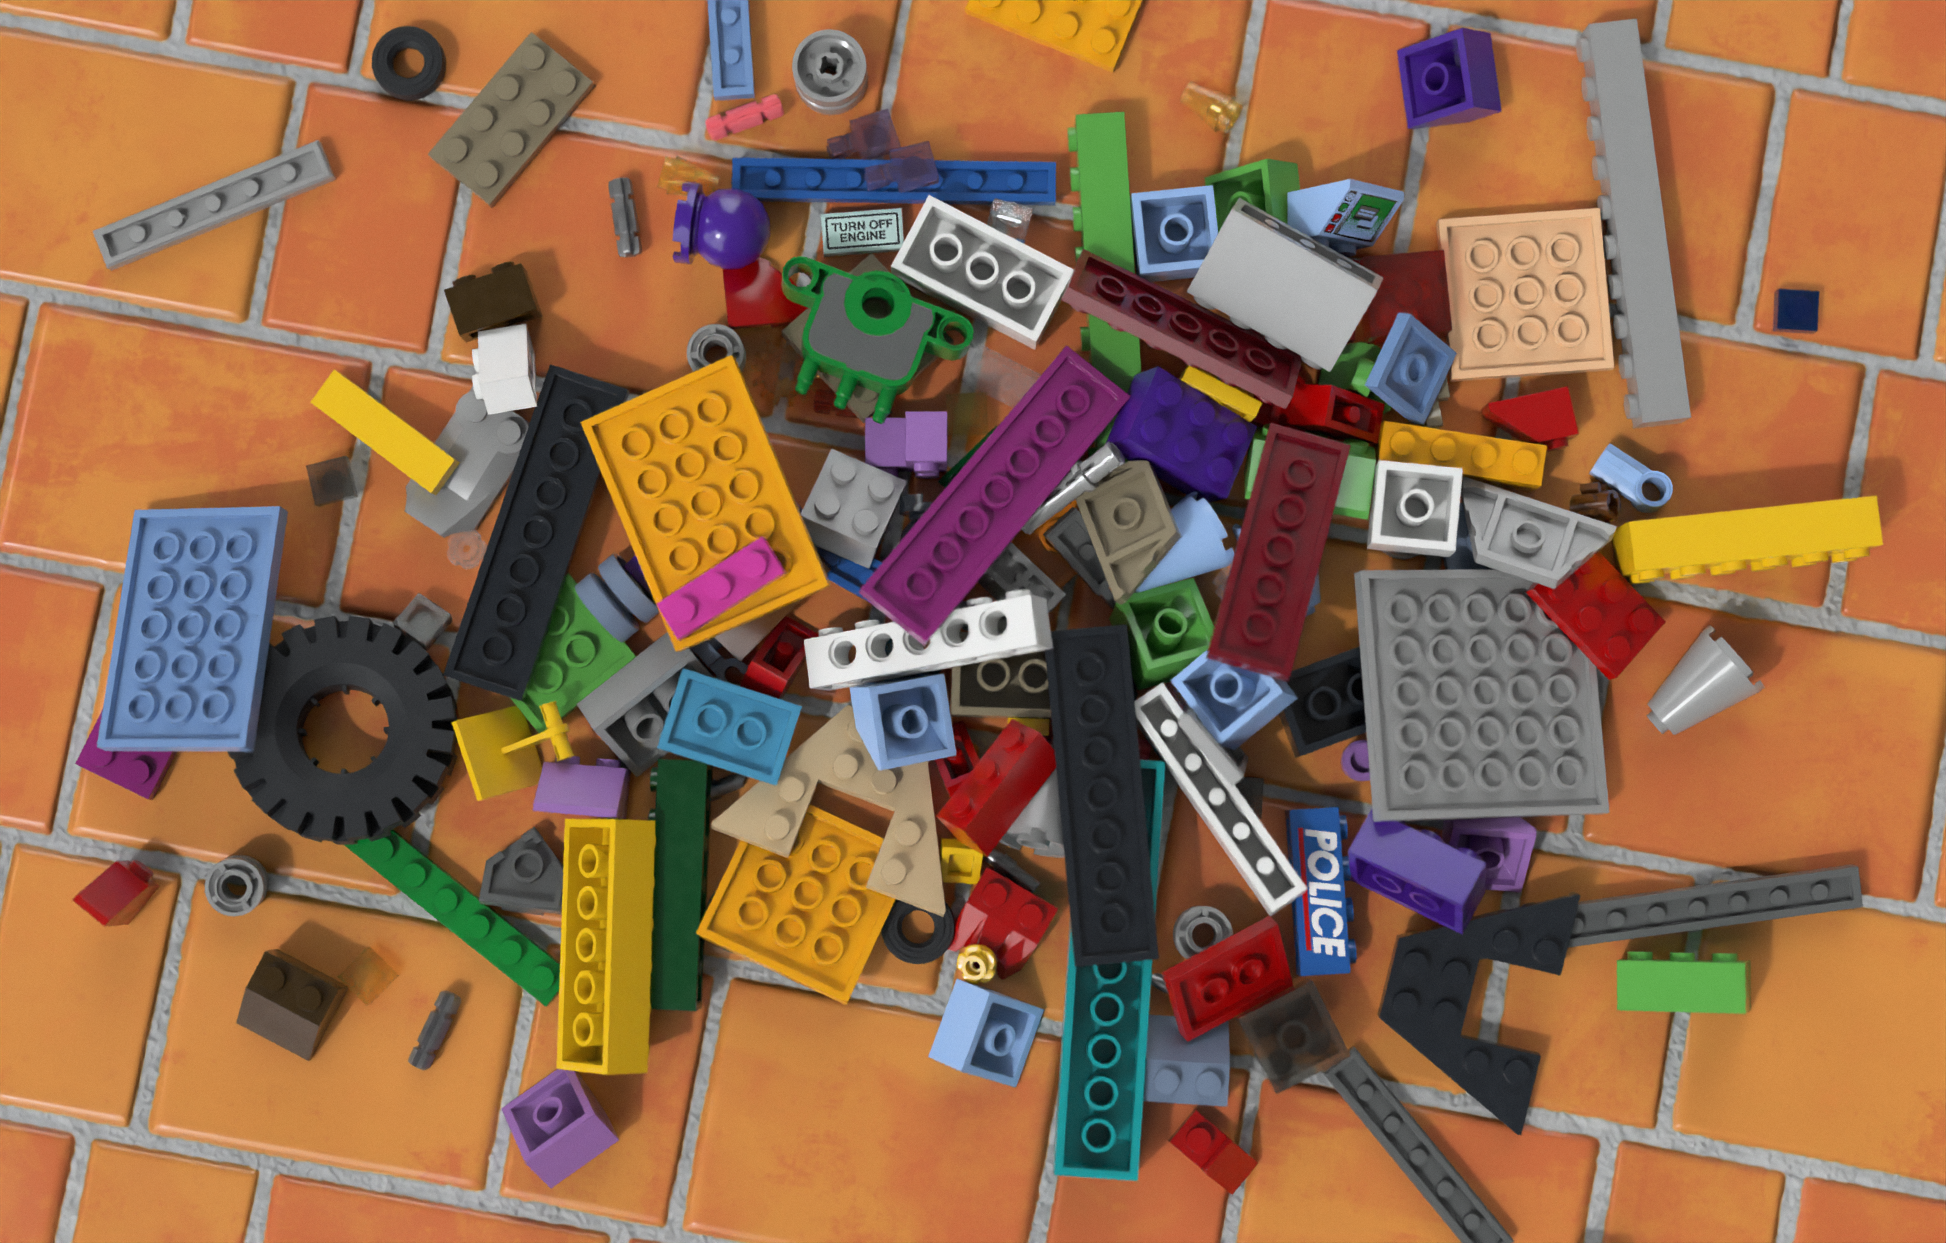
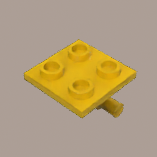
(503, 752)

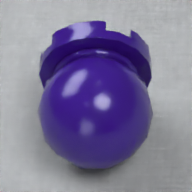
(724, 227)

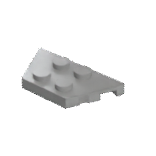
(1529, 535)

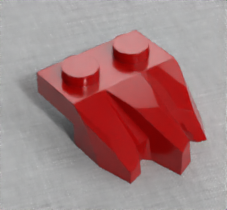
(1004, 920)

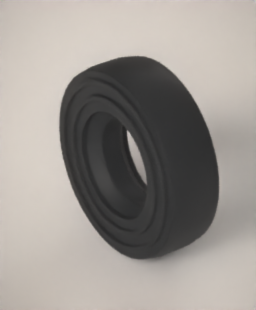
(408, 38)
(917, 952)

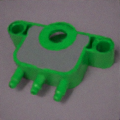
(863, 349)

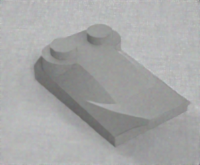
(487, 456)

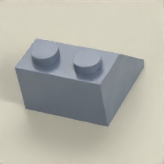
(1186, 1070)

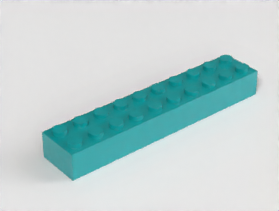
(1107, 1044)

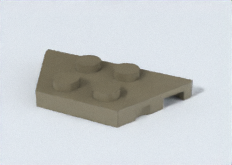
(1129, 525)

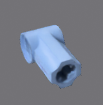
(1627, 476)

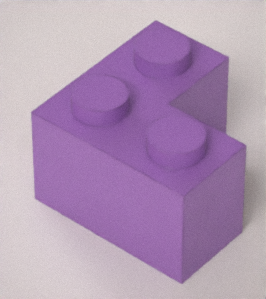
(908, 444)

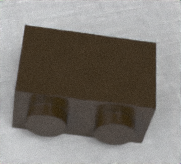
(492, 300)

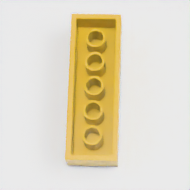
(1747, 537)
(606, 946)

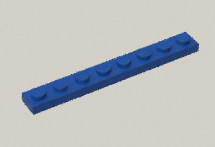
(845, 182)

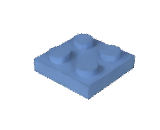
(1410, 368)

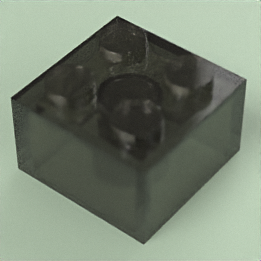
(1292, 1036)

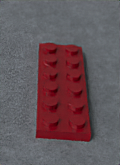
(1182, 329)
(1278, 552)

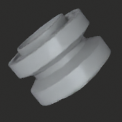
(712, 336)
(223, 899)
(1189, 919)

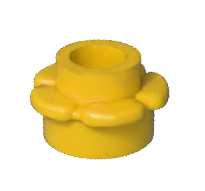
(984, 957)

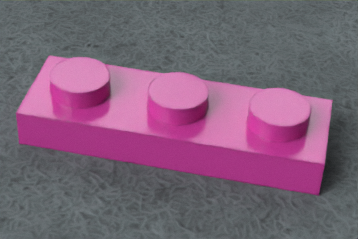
(721, 588)

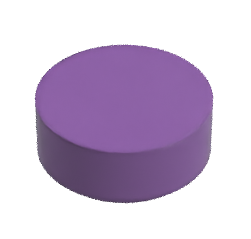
(1355, 761)

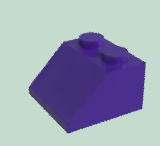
(1449, 79)

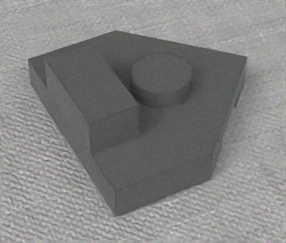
(524, 877)

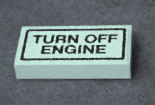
(862, 232)

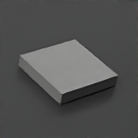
(1227, 761)

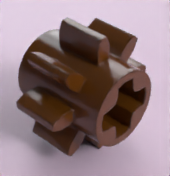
(1596, 502)

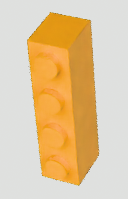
(1483, 458)

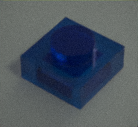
(1796, 311)

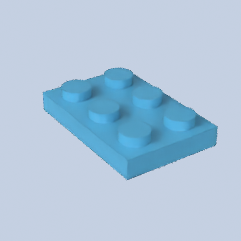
(729, 727)

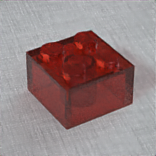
(1410, 285)

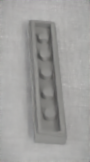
(214, 205)

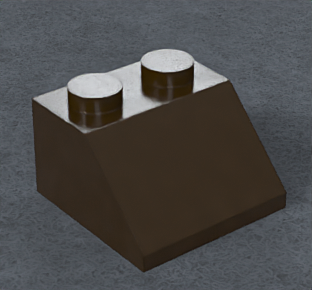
(290, 1003)

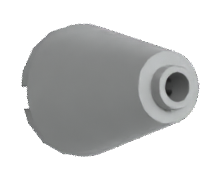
(1701, 685)
(1039, 822)

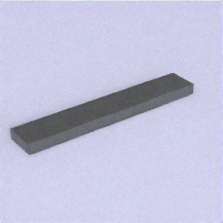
(1414, 1151)

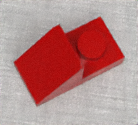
(1213, 1151)

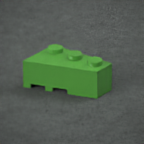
(1684, 983)

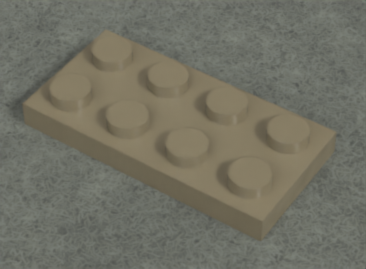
(511, 119)

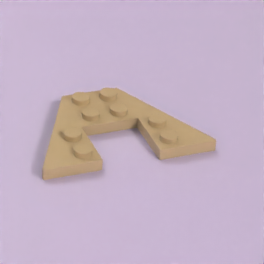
(838, 758)

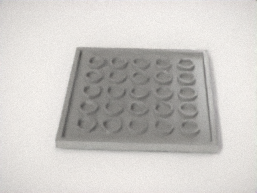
(1474, 700)

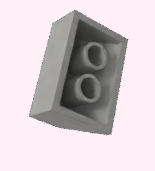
(635, 701)

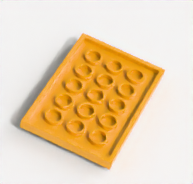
(699, 486)

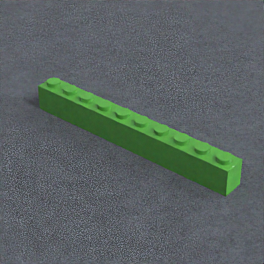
(1106, 232)

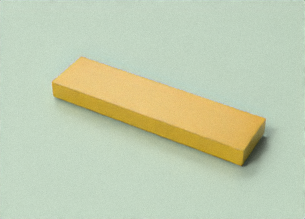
(385, 432)

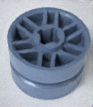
(618, 599)

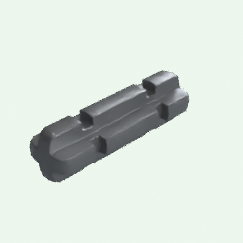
(625, 217)
(434, 1030)

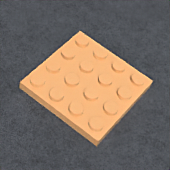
(1526, 294)

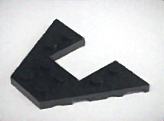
(1432, 987)

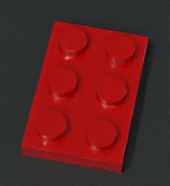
(1600, 614)
(1228, 978)

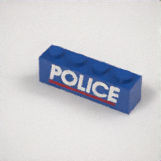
(1323, 910)

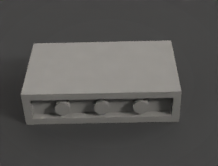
(1284, 285)

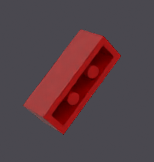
(999, 787)

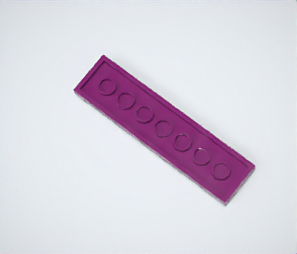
(994, 495)

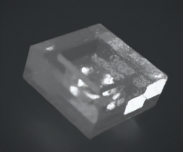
(1010, 219)

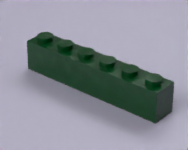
(680, 881)

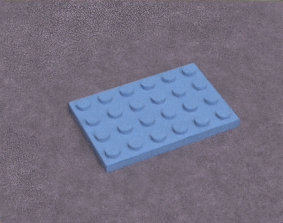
(193, 630)

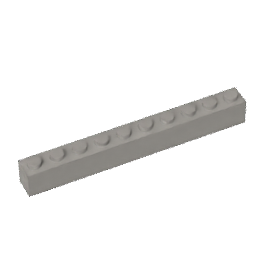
(1634, 224)

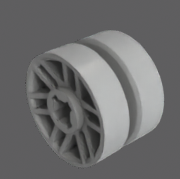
(838, 54)

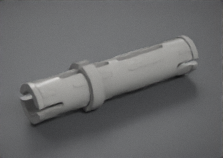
(1082, 478)

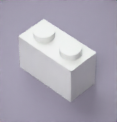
(505, 369)

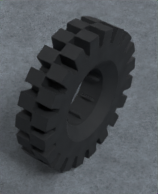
(398, 781)

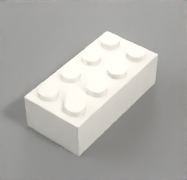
(981, 272)

